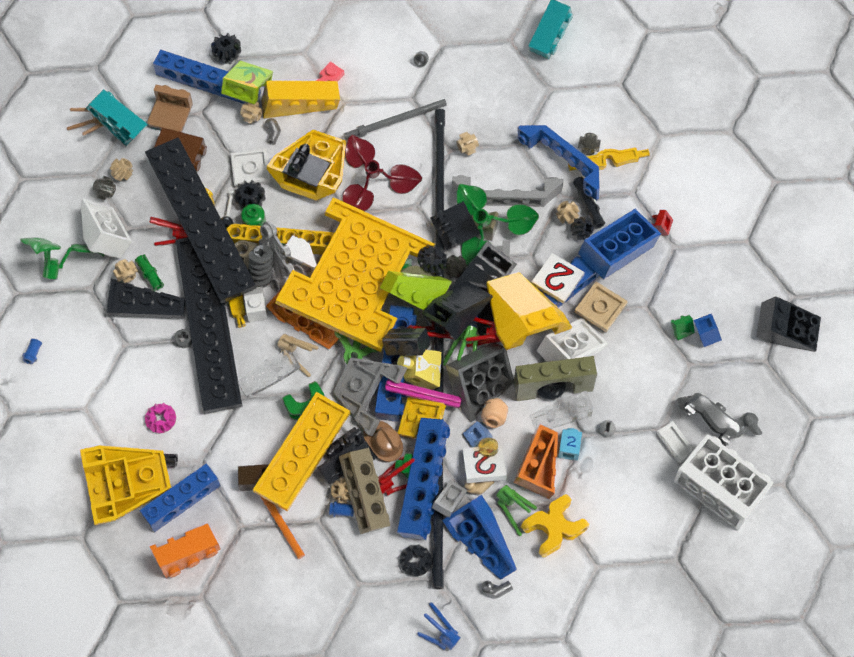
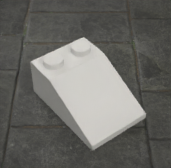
(103, 229)
(573, 343)

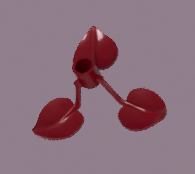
(363, 152)

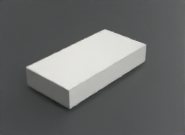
(675, 442)

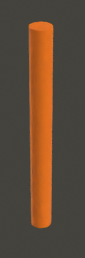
(284, 528)

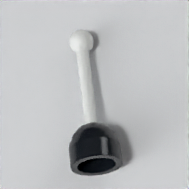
(226, 219)

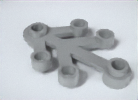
(270, 239)

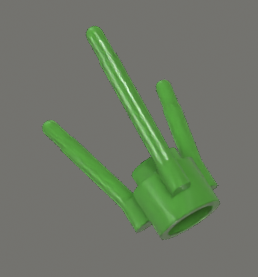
(469, 332)
(507, 497)

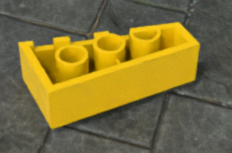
(299, 97)

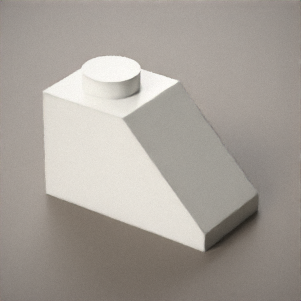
(255, 305)

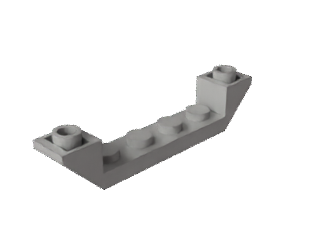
(533, 198)

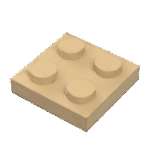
(601, 306)

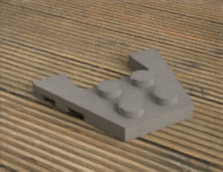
(359, 384)

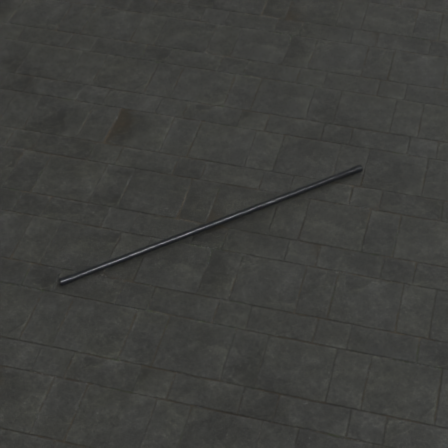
(437, 571)

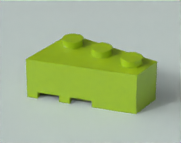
(415, 289)

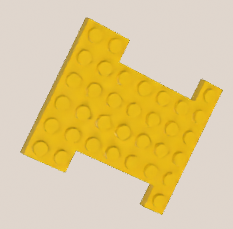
(348, 278)

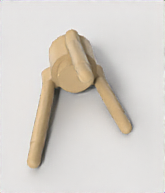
(291, 343)

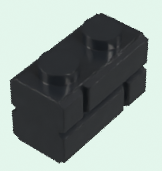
(406, 342)

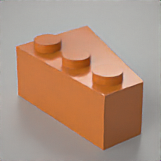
(538, 465)
(186, 550)

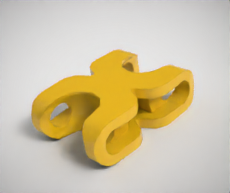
(555, 525)

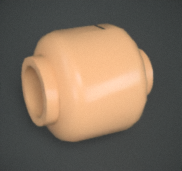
(494, 413)

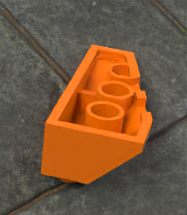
(316, 331)

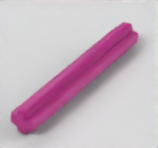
(423, 393)

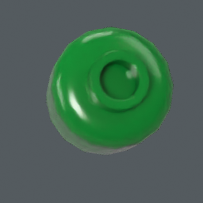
(253, 215)

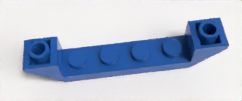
(532, 134)

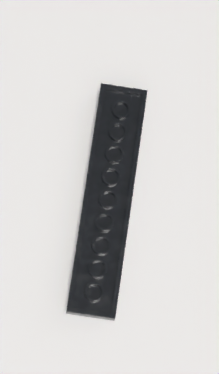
(200, 220)
(209, 335)

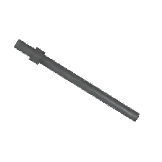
(363, 130)

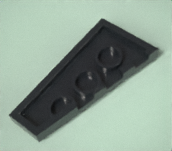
(142, 302)

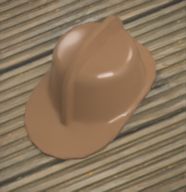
(385, 442)

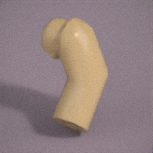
(478, 487)

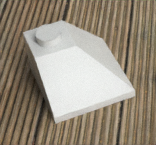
(301, 256)

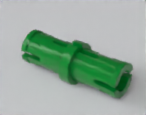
(149, 272)

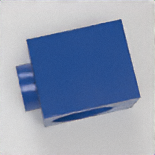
(707, 330)

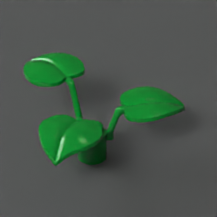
(520, 217)
(51, 265)

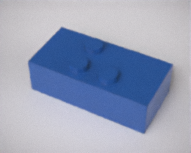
(619, 243)

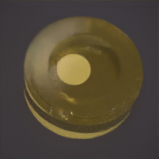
(488, 447)

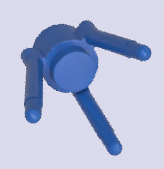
(449, 636)

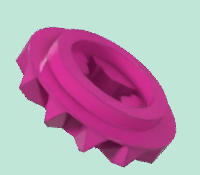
(160, 426)

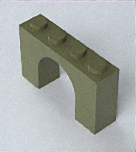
(531, 377)

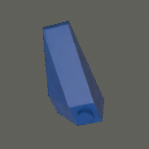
(480, 532)

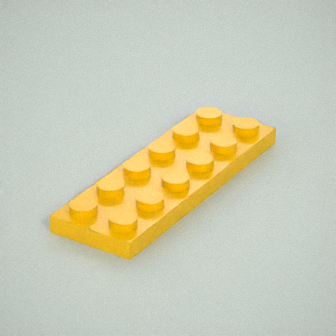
(301, 451)

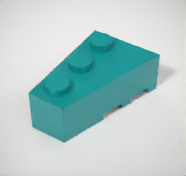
(551, 29)
(116, 117)

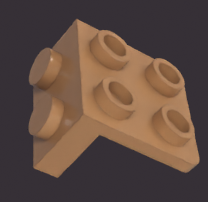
(170, 108)

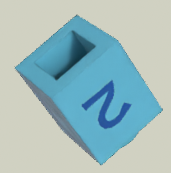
(570, 444)

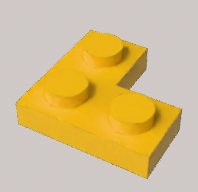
(414, 411)

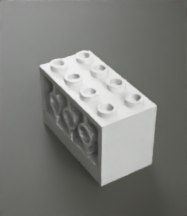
(723, 481)

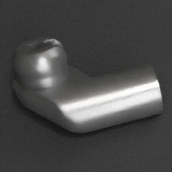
(274, 127)
(496, 591)

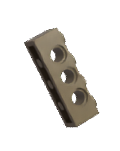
(364, 491)

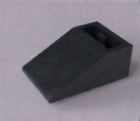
(486, 266)
(456, 309)
(788, 325)

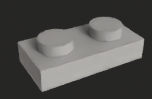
(449, 498)

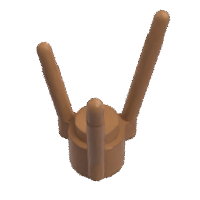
(94, 120)

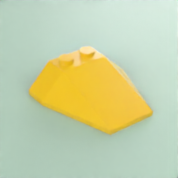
(322, 146)
(522, 310)
(122, 479)

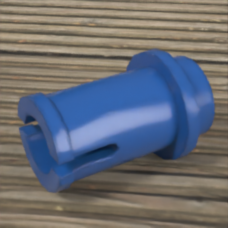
(32, 350)
(341, 509)

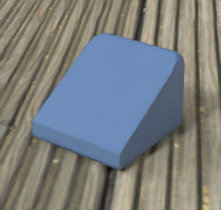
(476, 433)

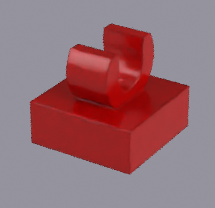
(663, 222)

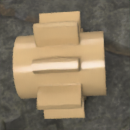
(251, 112)
(467, 143)
(121, 169)
(567, 212)
(125, 271)
(340, 491)

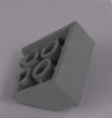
(480, 377)

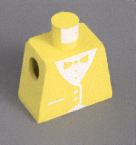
(422, 370)

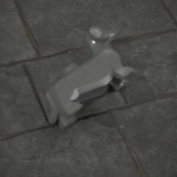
(720, 421)

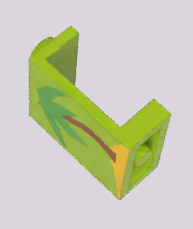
(244, 81)

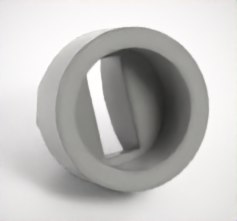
(611, 429)

